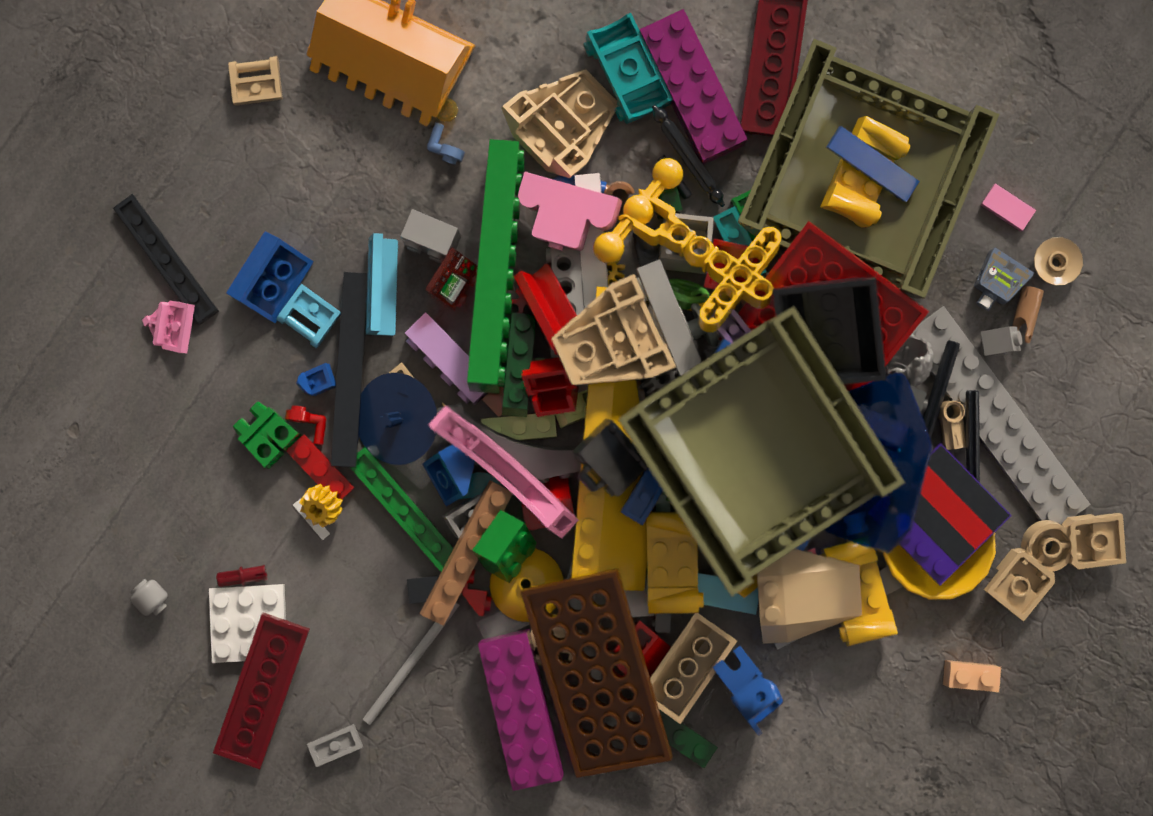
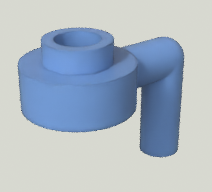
(449, 153)

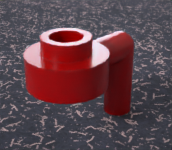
(299, 415)

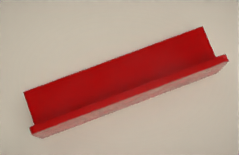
(546, 301)

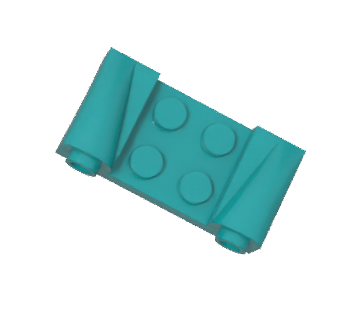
(628, 68)

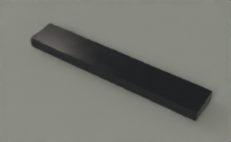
(165, 258)

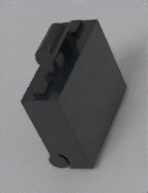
(610, 459)

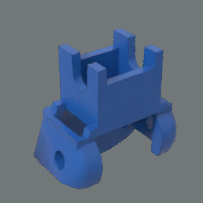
(749, 689)

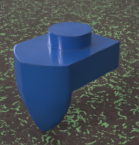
(316, 380)

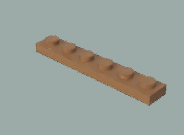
(462, 558)

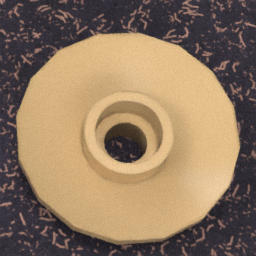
(1068, 256)

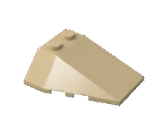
(561, 121)
(613, 339)
(806, 595)

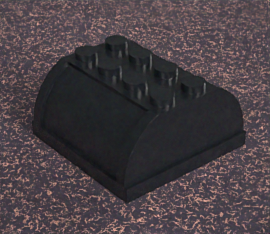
(843, 322)

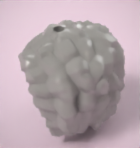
(912, 360)

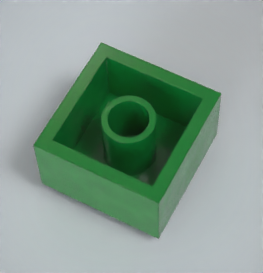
(505, 546)

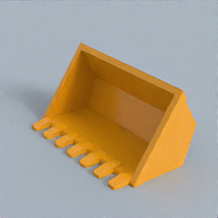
(388, 53)

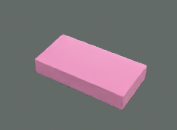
(1008, 207)

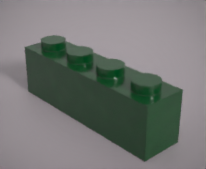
(518, 359)

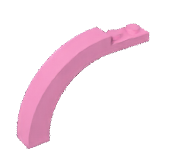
(505, 470)

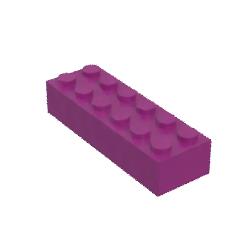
(694, 87)
(521, 709)

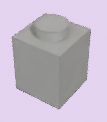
(1001, 341)

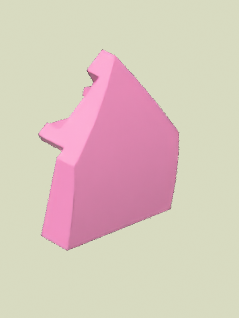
(171, 325)

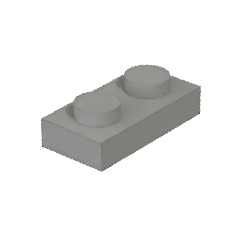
(335, 745)

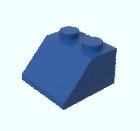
(450, 473)

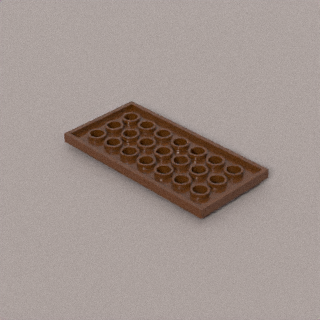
(630, 656)

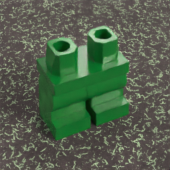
(263, 432)

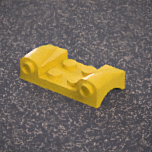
(853, 192)
(671, 565)
(876, 616)

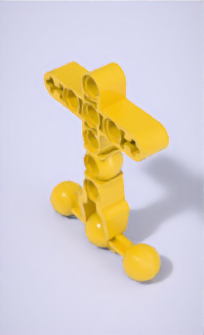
(639, 211)

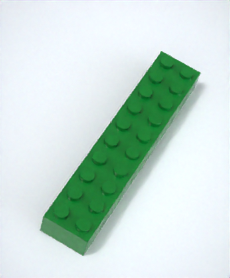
(494, 267)

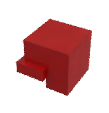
(550, 387)

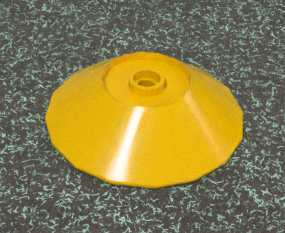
(960, 582)

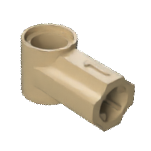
(952, 428)

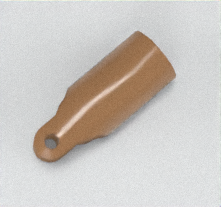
(1028, 310)

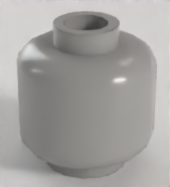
(148, 597)

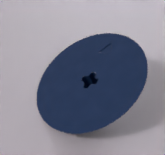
(381, 424)

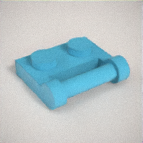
(314, 309)

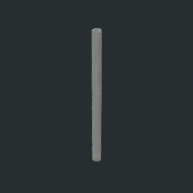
(405, 669)

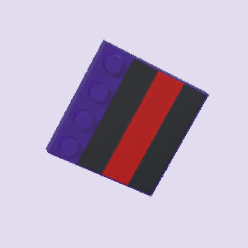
(951, 517)

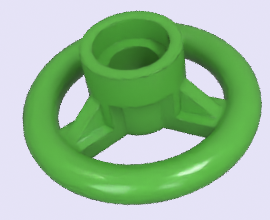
(686, 292)

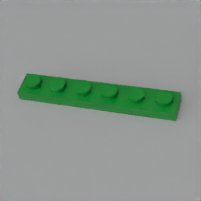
(402, 508)

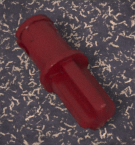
(241, 576)

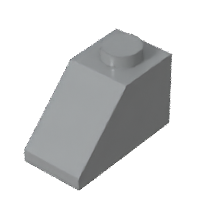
(458, 517)

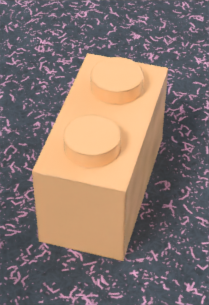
(971, 676)

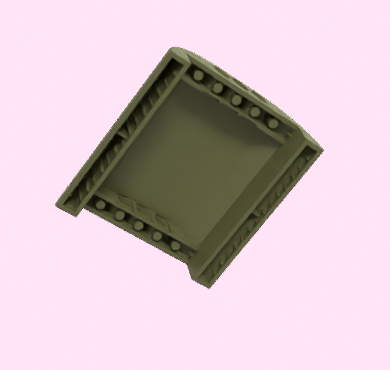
(799, 167)
(760, 448)

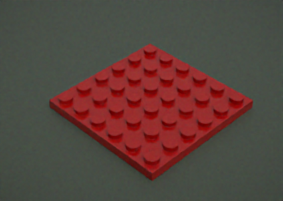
(819, 258)

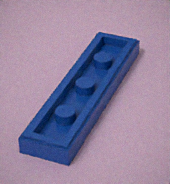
(872, 164)

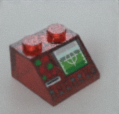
(453, 280)

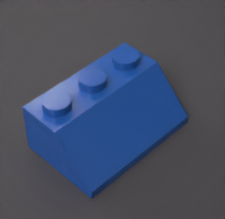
(269, 276)

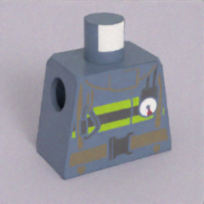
(1000, 279)

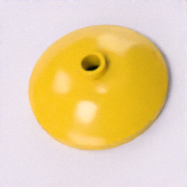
(539, 570)

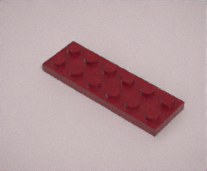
(772, 63)
(261, 690)

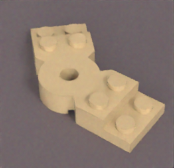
(1080, 540)

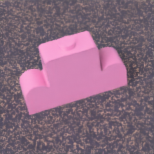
(566, 211)

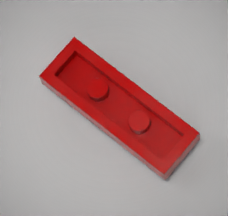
(319, 467)

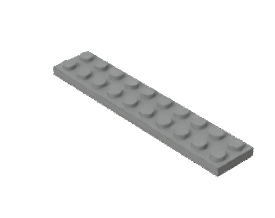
(1003, 426)

